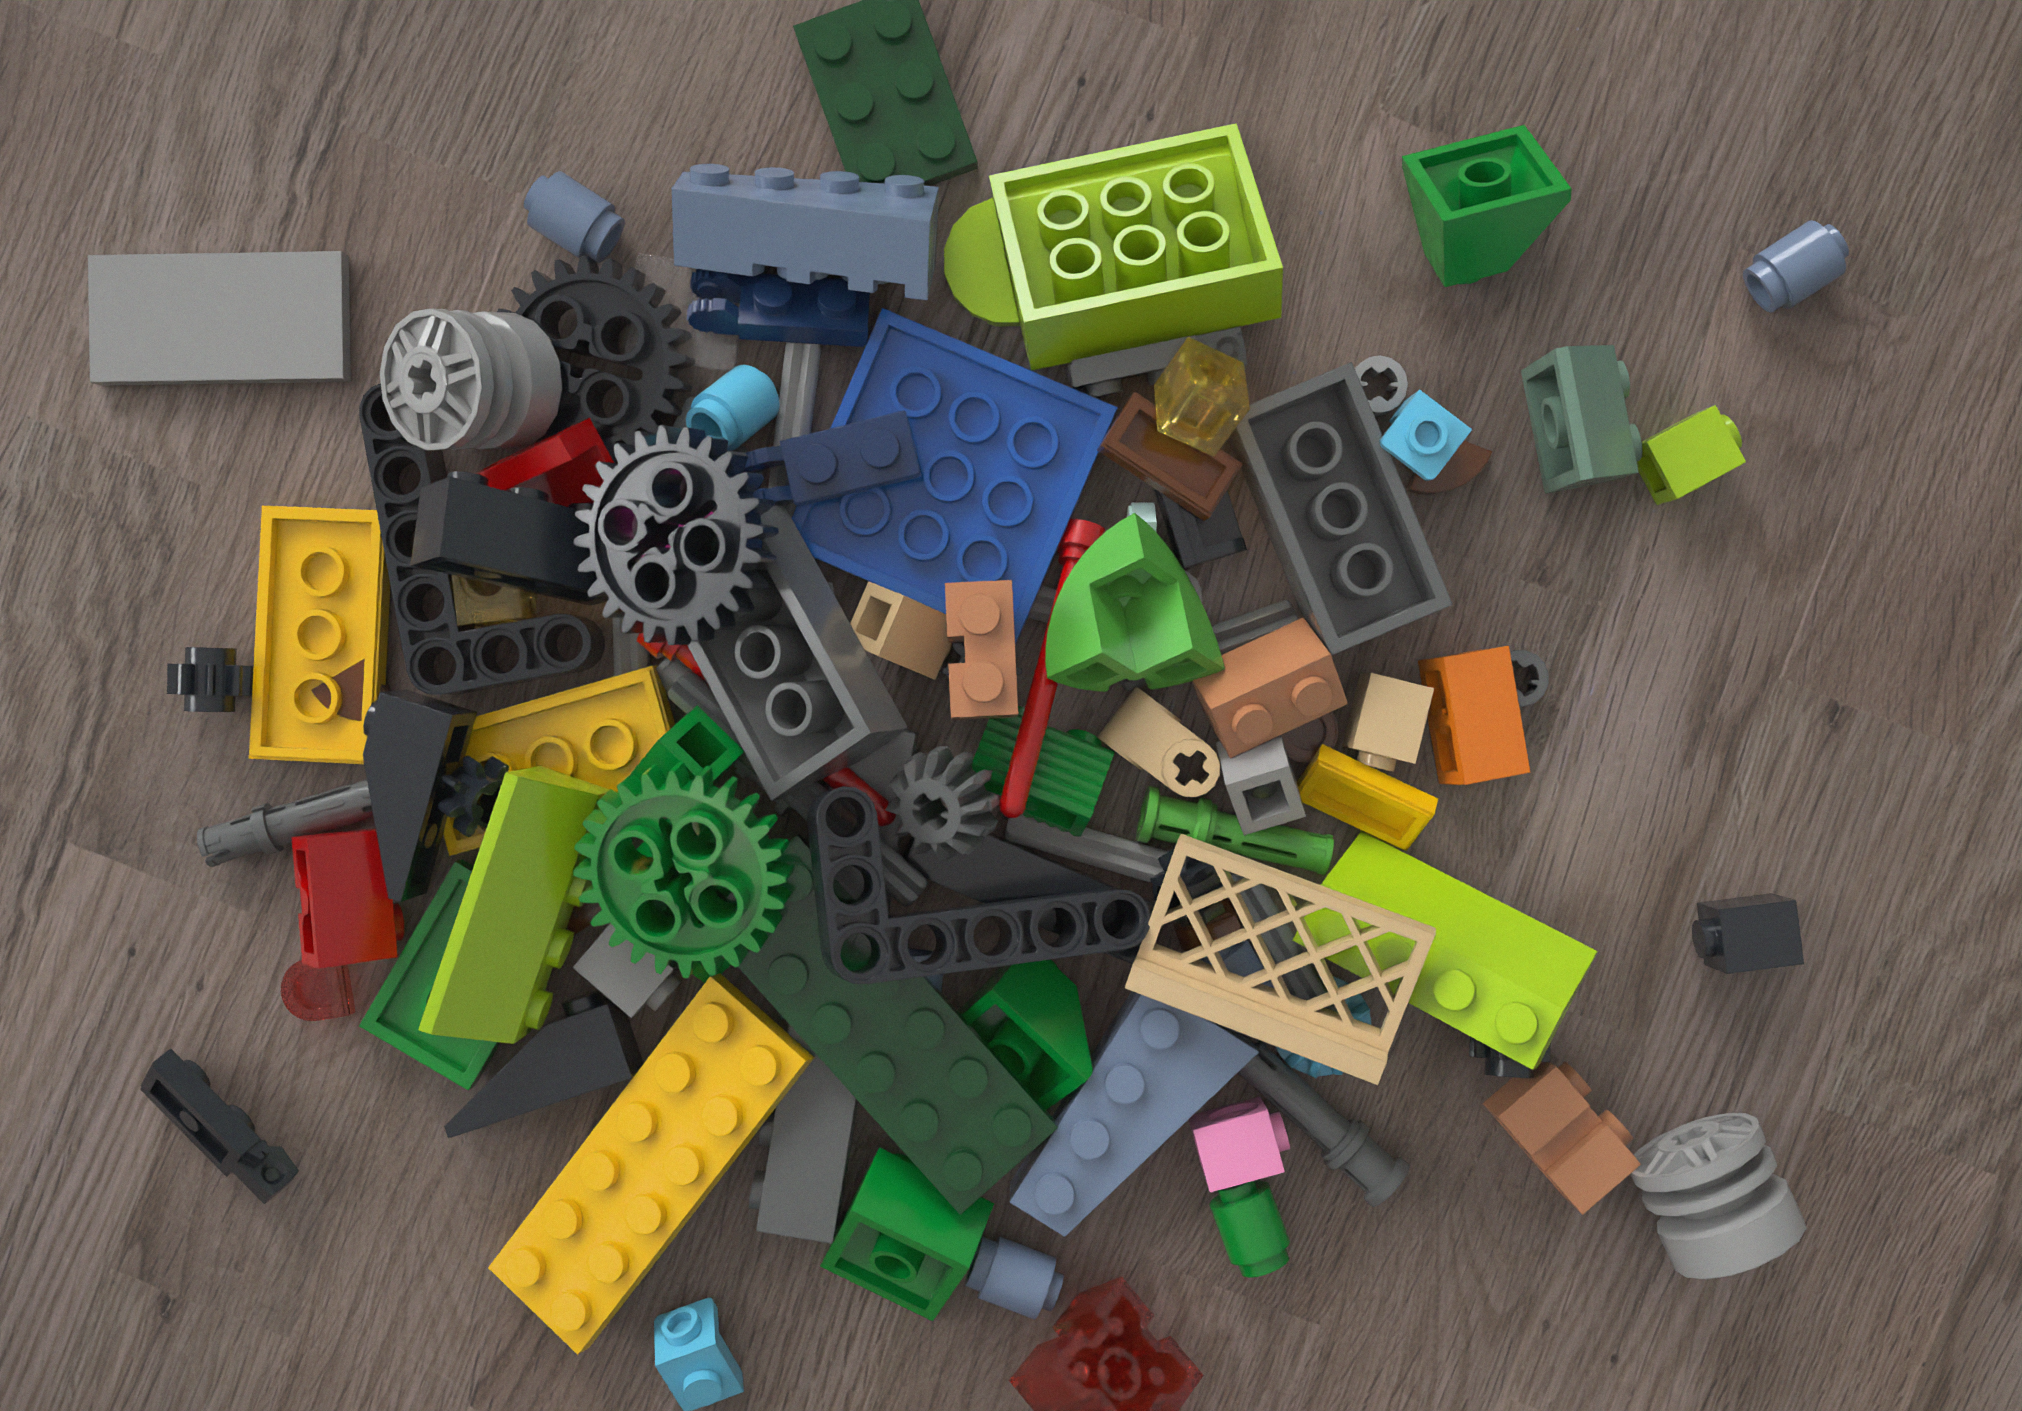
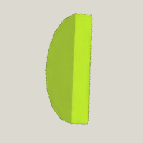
(978, 267)

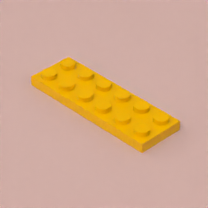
(650, 1162)

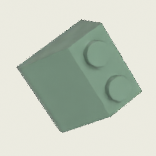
(1581, 417)

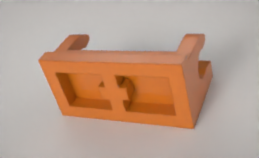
(1474, 716)

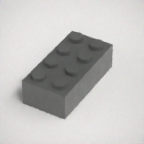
(1337, 511)

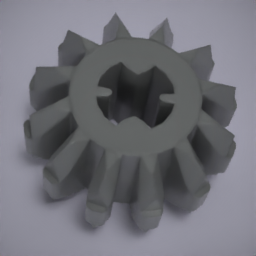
(927, 819)

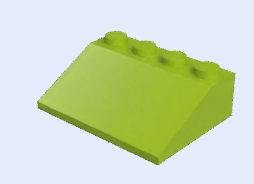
(1137, 246)

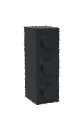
(502, 537)

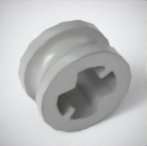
(1393, 370)

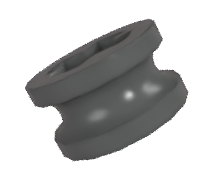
(1539, 676)

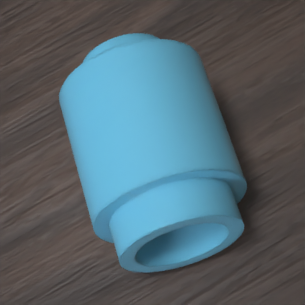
(735, 406)

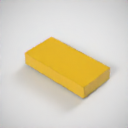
(1365, 797)

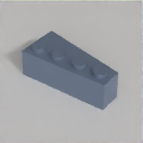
(807, 226)
(1144, 1085)

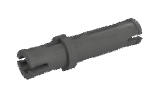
(273, 827)

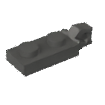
(1104, 372)

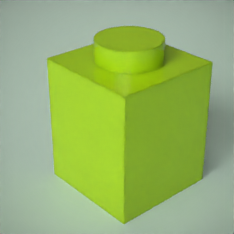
(1689, 454)

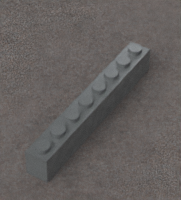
(817, 1117)

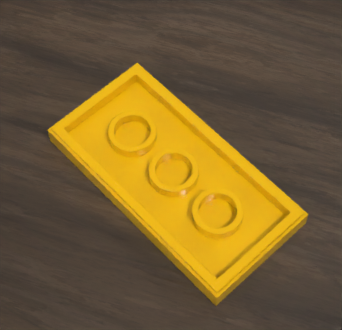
(316, 615)
(583, 732)

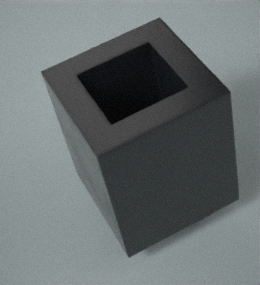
(1748, 933)

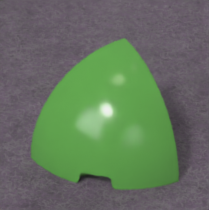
(1129, 616)

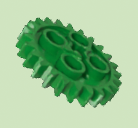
(683, 869)

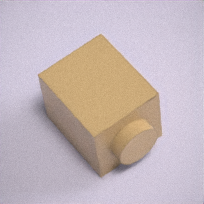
(901, 630)
(1387, 720)

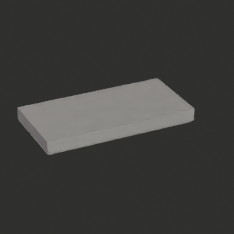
(219, 318)

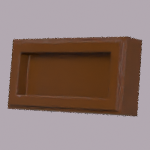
(1166, 464)

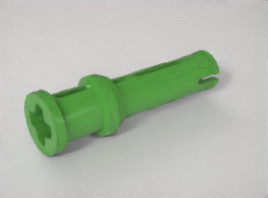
(1168, 817)

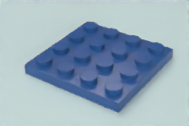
(996, 462)

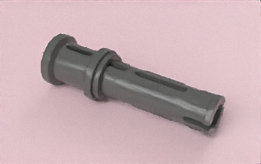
(1342, 1141)

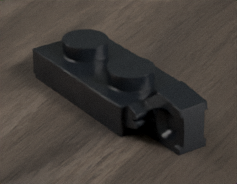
(217, 1129)

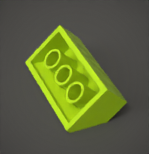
(514, 911)
(1488, 963)

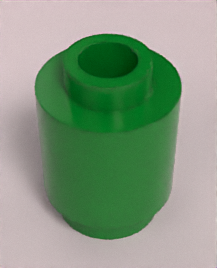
(1251, 1228)

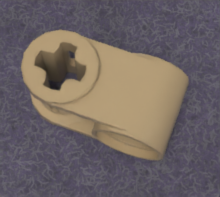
(1152, 739)

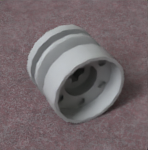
(470, 380)
(1718, 1196)

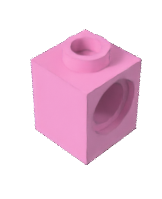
(1239, 1143)

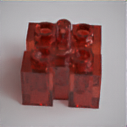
(1106, 1359)

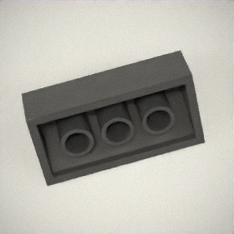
(796, 673)

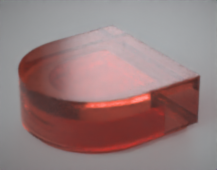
(317, 993)

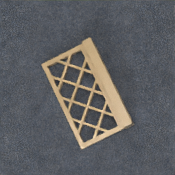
(1273, 1012)

